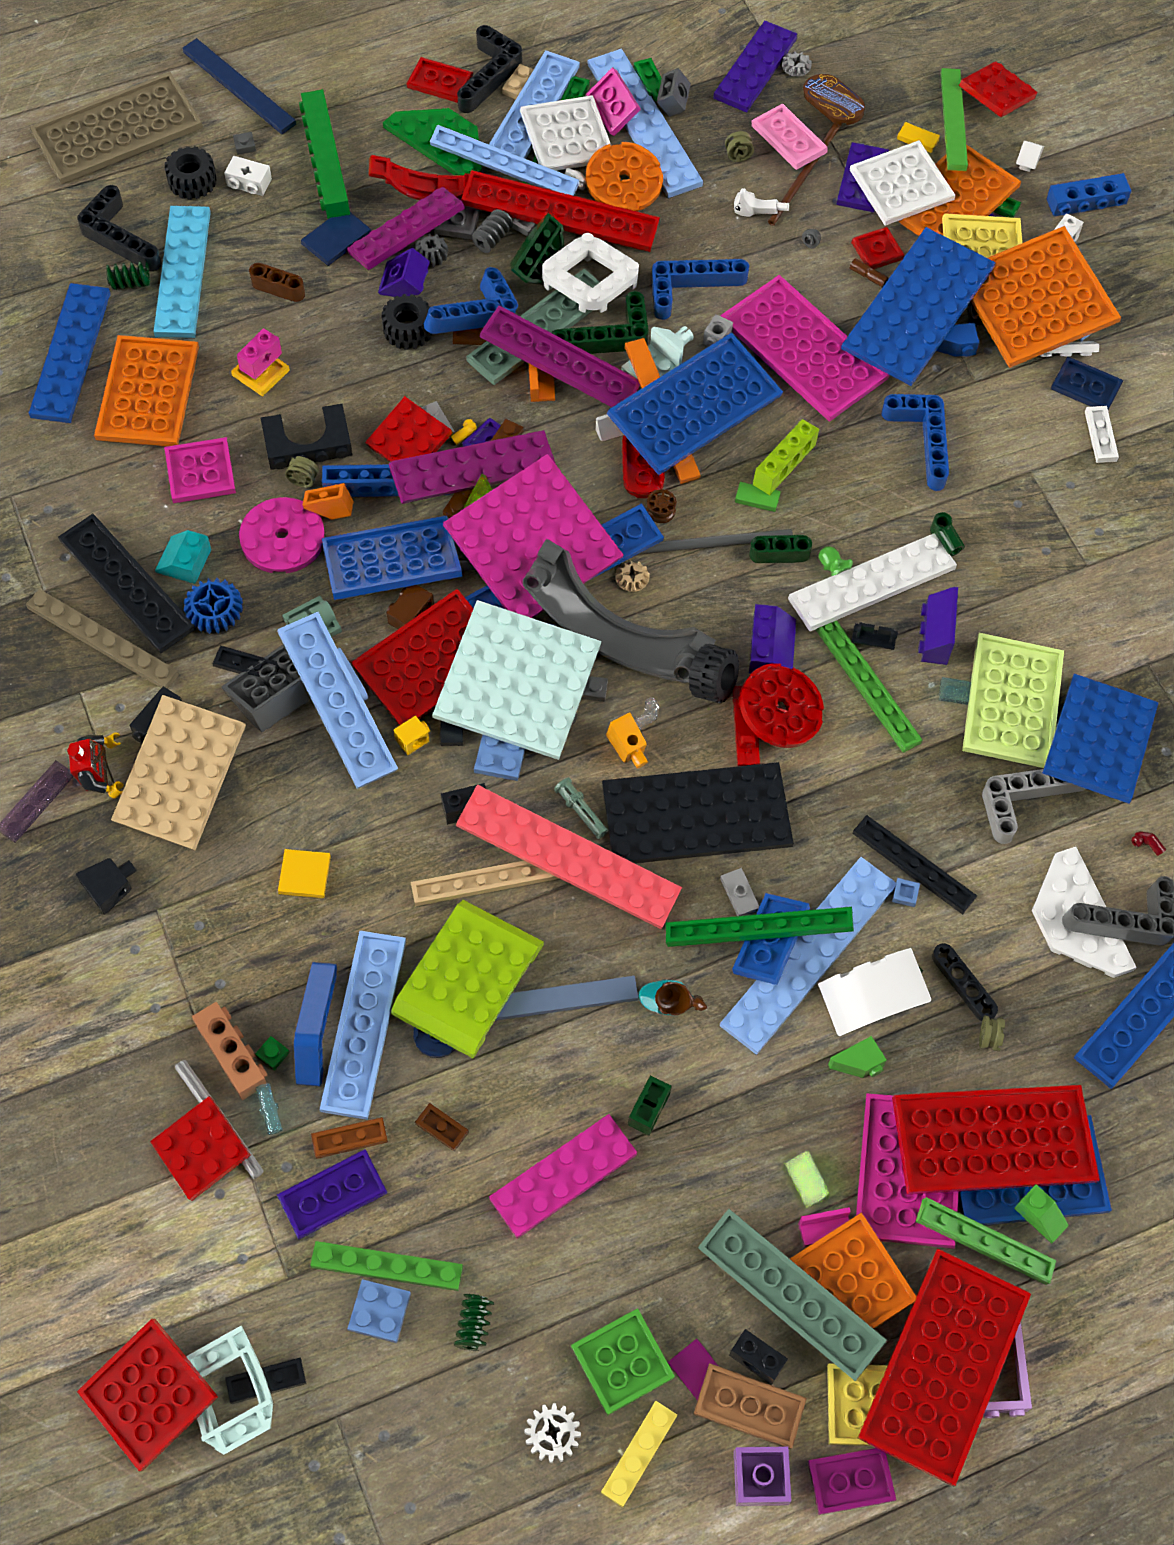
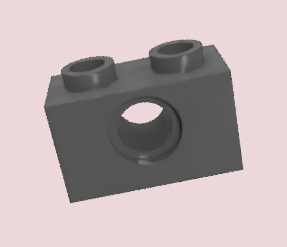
(673, 92)

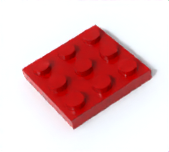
(998, 89)
(408, 433)
(200, 1148)

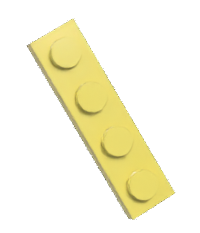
(639, 1454)

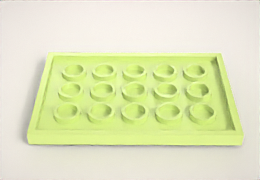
(1013, 700)

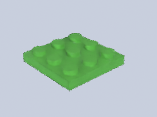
(622, 1361)

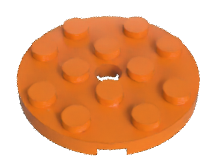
(629, 160)

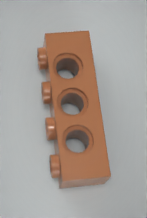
(207, 1022)

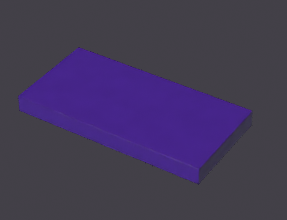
(332, 1194)

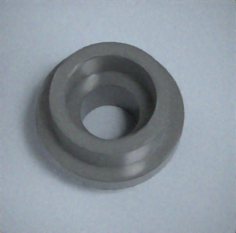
(811, 238)

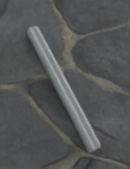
(201, 1093)

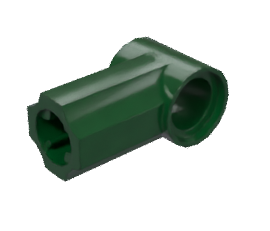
(947, 535)

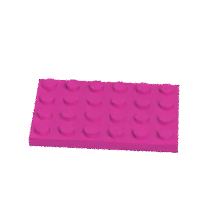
(882, 1182)

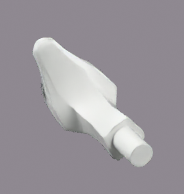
(747, 205)

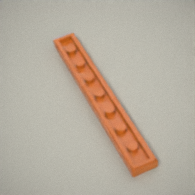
(647, 373)

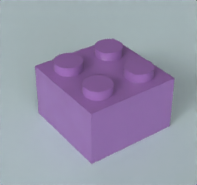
(762, 1476)

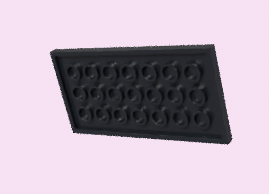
(697, 813)

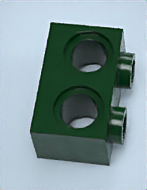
(649, 1105)

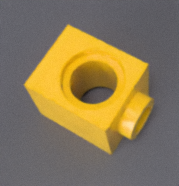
(412, 735)

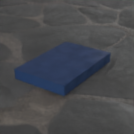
(334, 237)
(1086, 384)

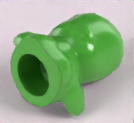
(832, 561)

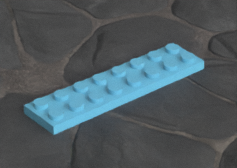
(182, 272)

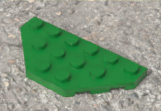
(417, 128)

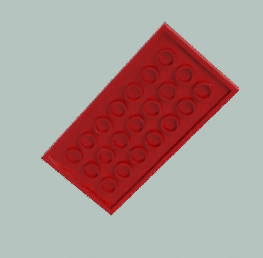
(994, 1139)
(944, 1367)

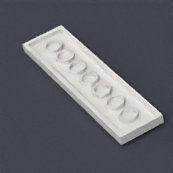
(871, 582)

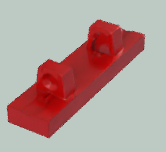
(746, 740)

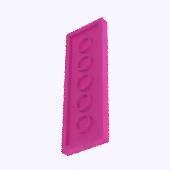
(562, 1176)

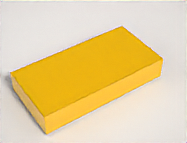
(911, 133)

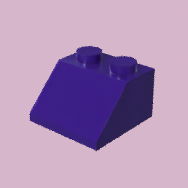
(404, 274)

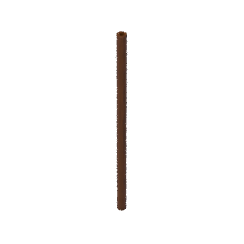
(803, 175)

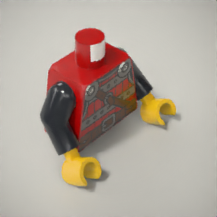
(89, 766)

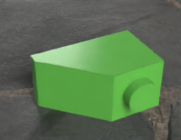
(860, 1059)
(1042, 1213)

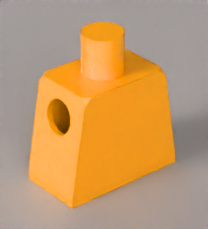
(627, 740)

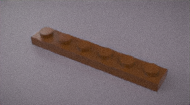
(459, 499)

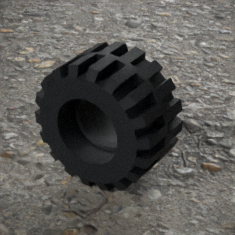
(190, 172)
(405, 309)
(713, 673)

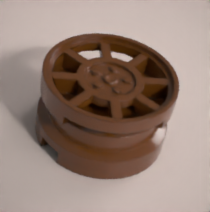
(661, 507)

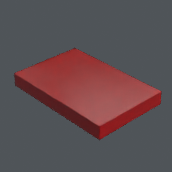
(438, 79)

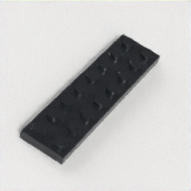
(127, 583)

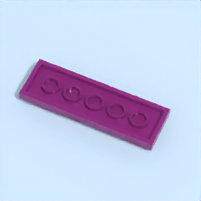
(405, 228)

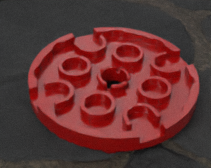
(778, 726)

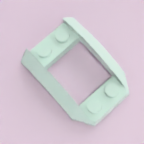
(248, 1424)

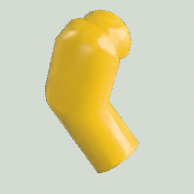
(468, 428)

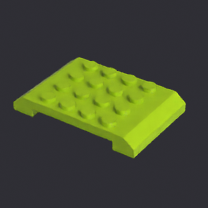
(466, 978)

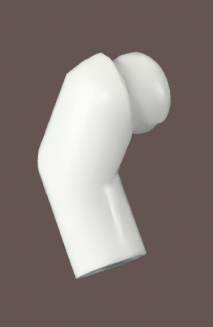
(577, 175)

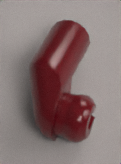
(1148, 839)

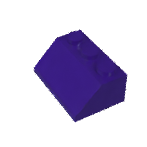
(938, 626)
(772, 637)

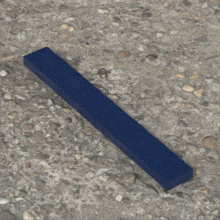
(239, 86)

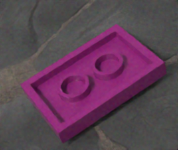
(851, 1481)

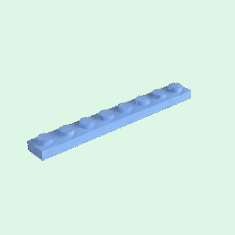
(502, 161)

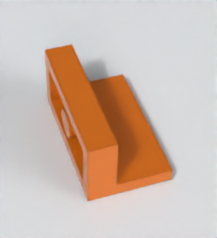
(541, 385)

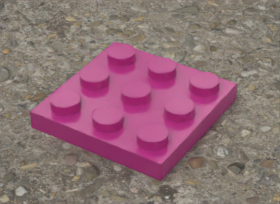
(199, 470)

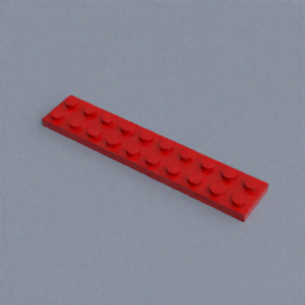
(573, 212)

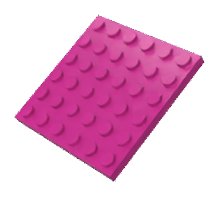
(513, 521)

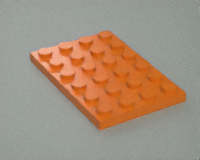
(975, 190)
(147, 391)

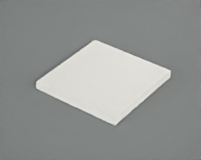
(565, 132)
(902, 182)

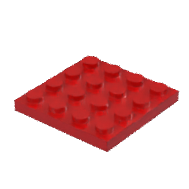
(147, 1394)

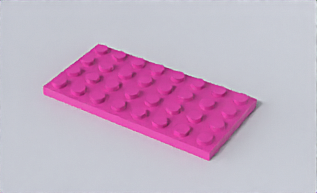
(803, 347)

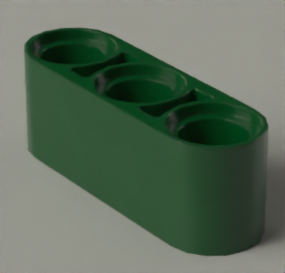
(789, 543)

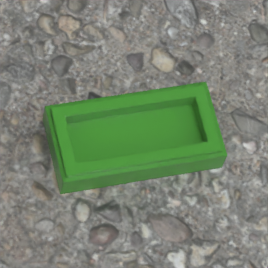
(754, 497)

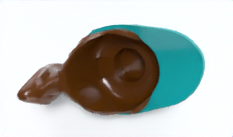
(669, 998)

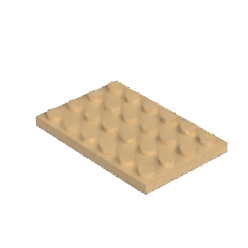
(178, 772)

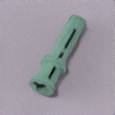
(575, 799)

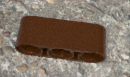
(277, 282)

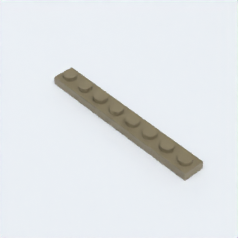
(102, 639)

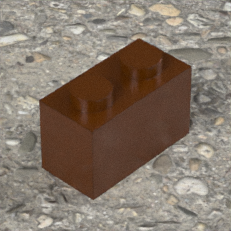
(410, 604)

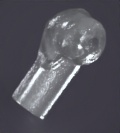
(650, 713)

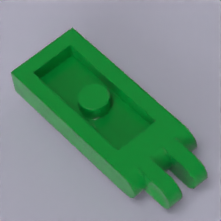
(649, 76)

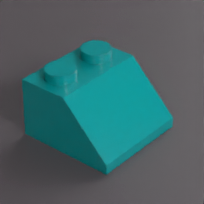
(184, 556)

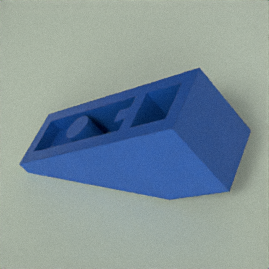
(960, 341)

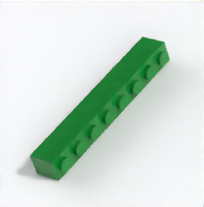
(325, 154)

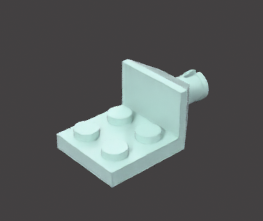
(665, 349)

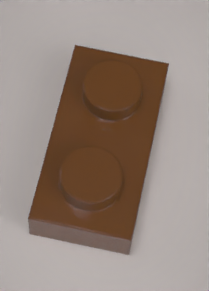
(442, 1127)

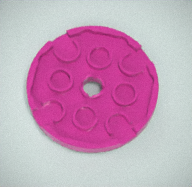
(287, 554)

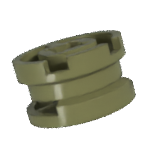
(740, 147)
(302, 470)
(991, 1033)

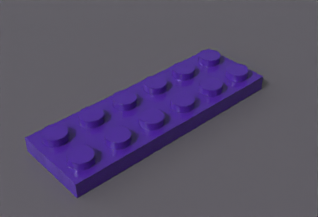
(755, 66)

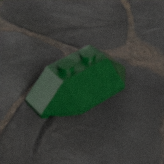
(538, 247)

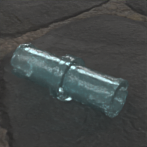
(269, 1109)

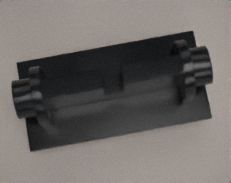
(867, 635)

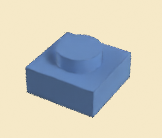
(905, 892)

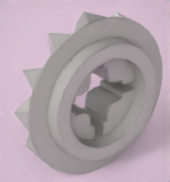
(801, 68)

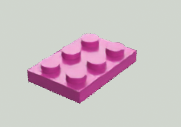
(614, 101)

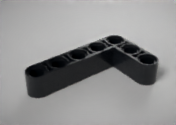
(505, 59)
(96, 226)

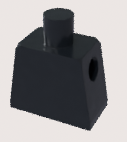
(106, 882)

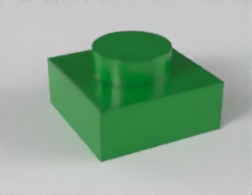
(272, 1053)

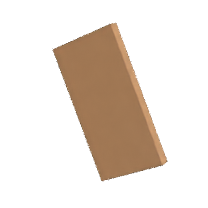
(750, 1406)

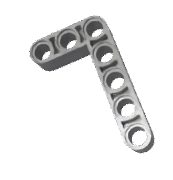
(1007, 793)

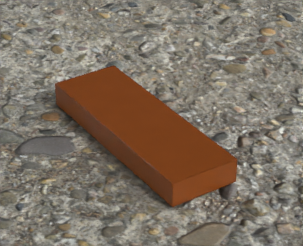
(349, 1138)

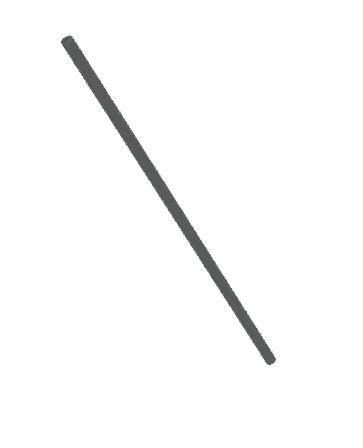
(692, 543)

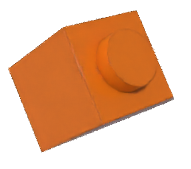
(329, 501)

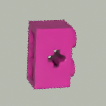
(259, 353)

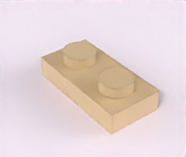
(517, 81)

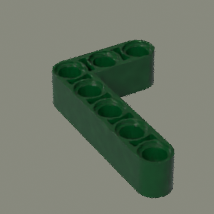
(611, 337)

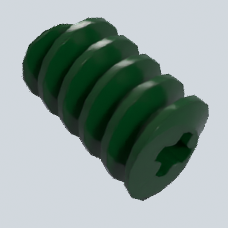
(128, 275)
(473, 1322)

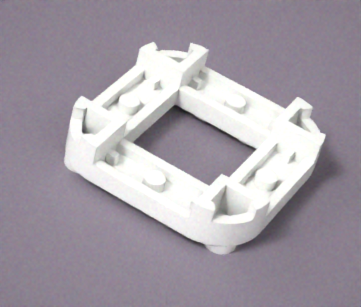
(588, 247)

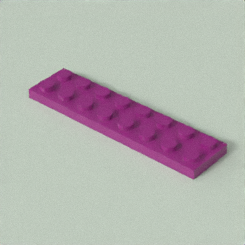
(558, 357)
(461, 467)

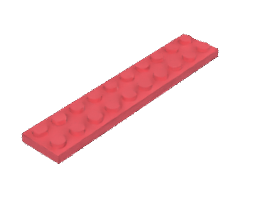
(569, 856)

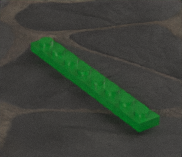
(759, 926)

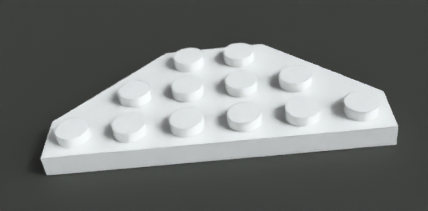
(1064, 886)

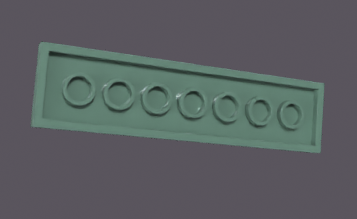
(551, 313)
(792, 1295)

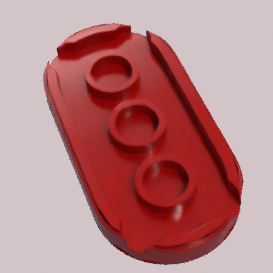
(638, 475)

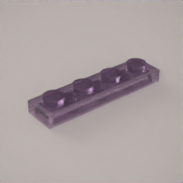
(35, 801)

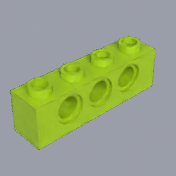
(785, 457)

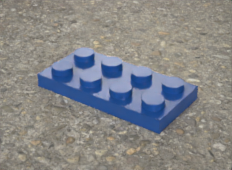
(767, 958)

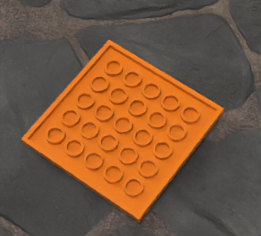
(1041, 298)

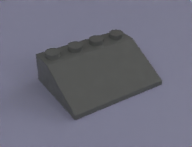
(270, 696)

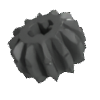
(432, 249)

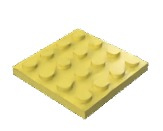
(983, 233)

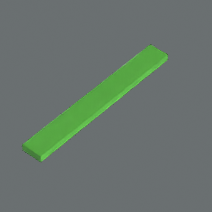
(954, 120)
(869, 686)

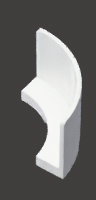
(874, 991)

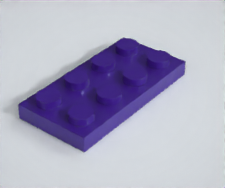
(850, 192)

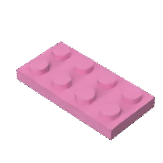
(789, 136)

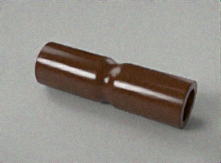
(866, 271)

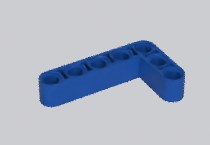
(693, 274)
(472, 313)
(931, 412)
(312, 1024)

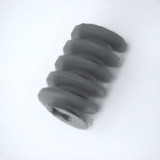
(492, 230)

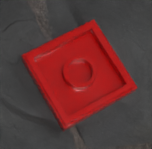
(878, 248)

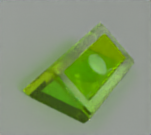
(807, 1179)

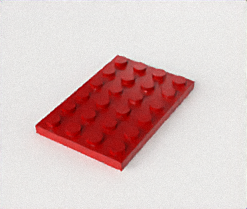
(414, 661)

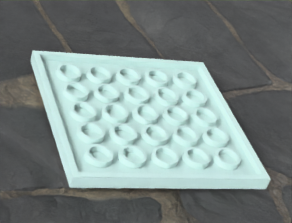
(517, 679)

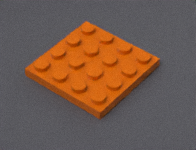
(858, 1271)

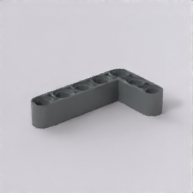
(1149, 928)

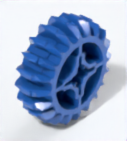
(226, 608)

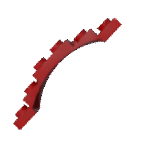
(414, 183)

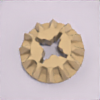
(624, 580)

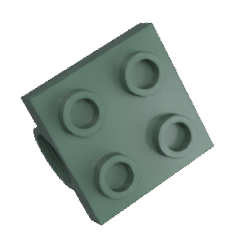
(311, 607)

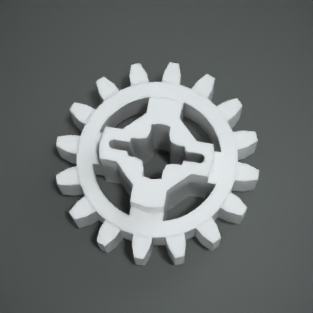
(564, 1428)

